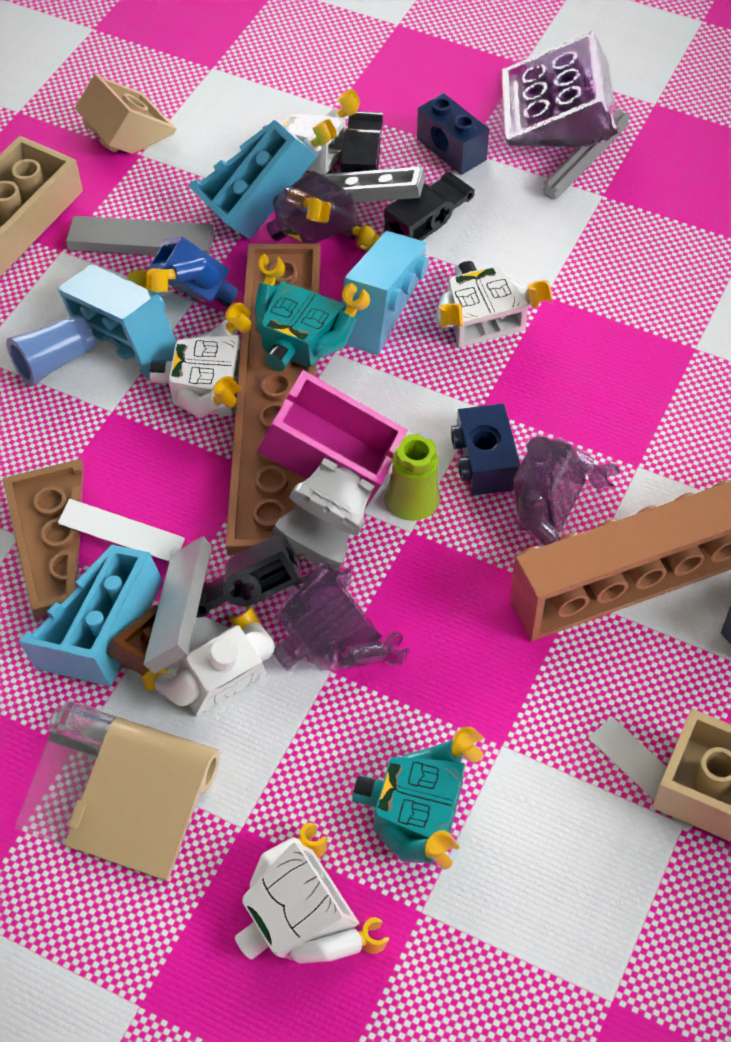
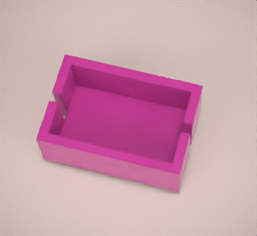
(331, 425)

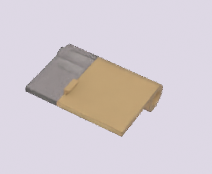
(116, 788)

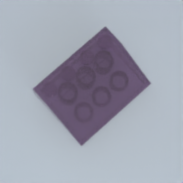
(560, 97)

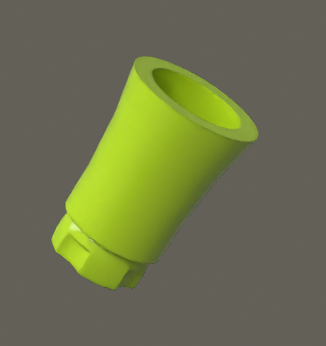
(413, 480)

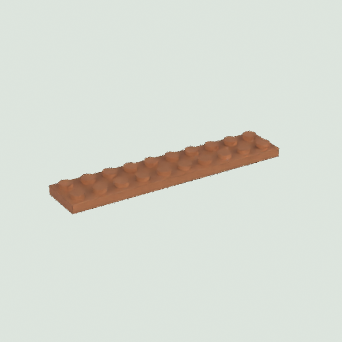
(258, 484)

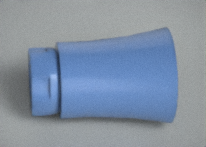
(49, 348)

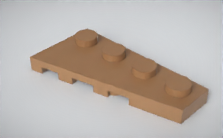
(46, 548)

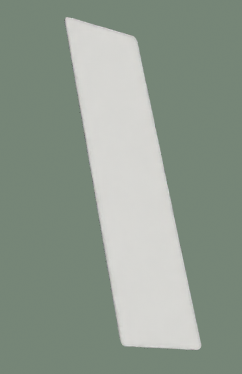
(120, 530)
(631, 758)

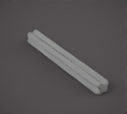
(579, 161)

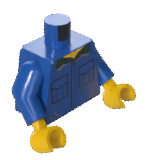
(187, 270)

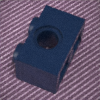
(452, 133)
(486, 449)

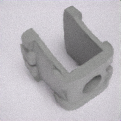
(326, 513)

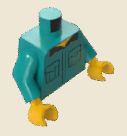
(301, 323)
(420, 799)

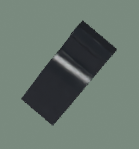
(362, 142)
(427, 214)
(253, 575)

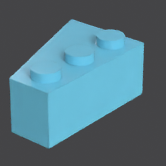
(248, 182)
(389, 276)
(123, 314)
(105, 603)

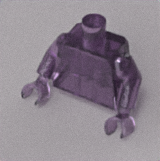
(551, 483)
(331, 626)

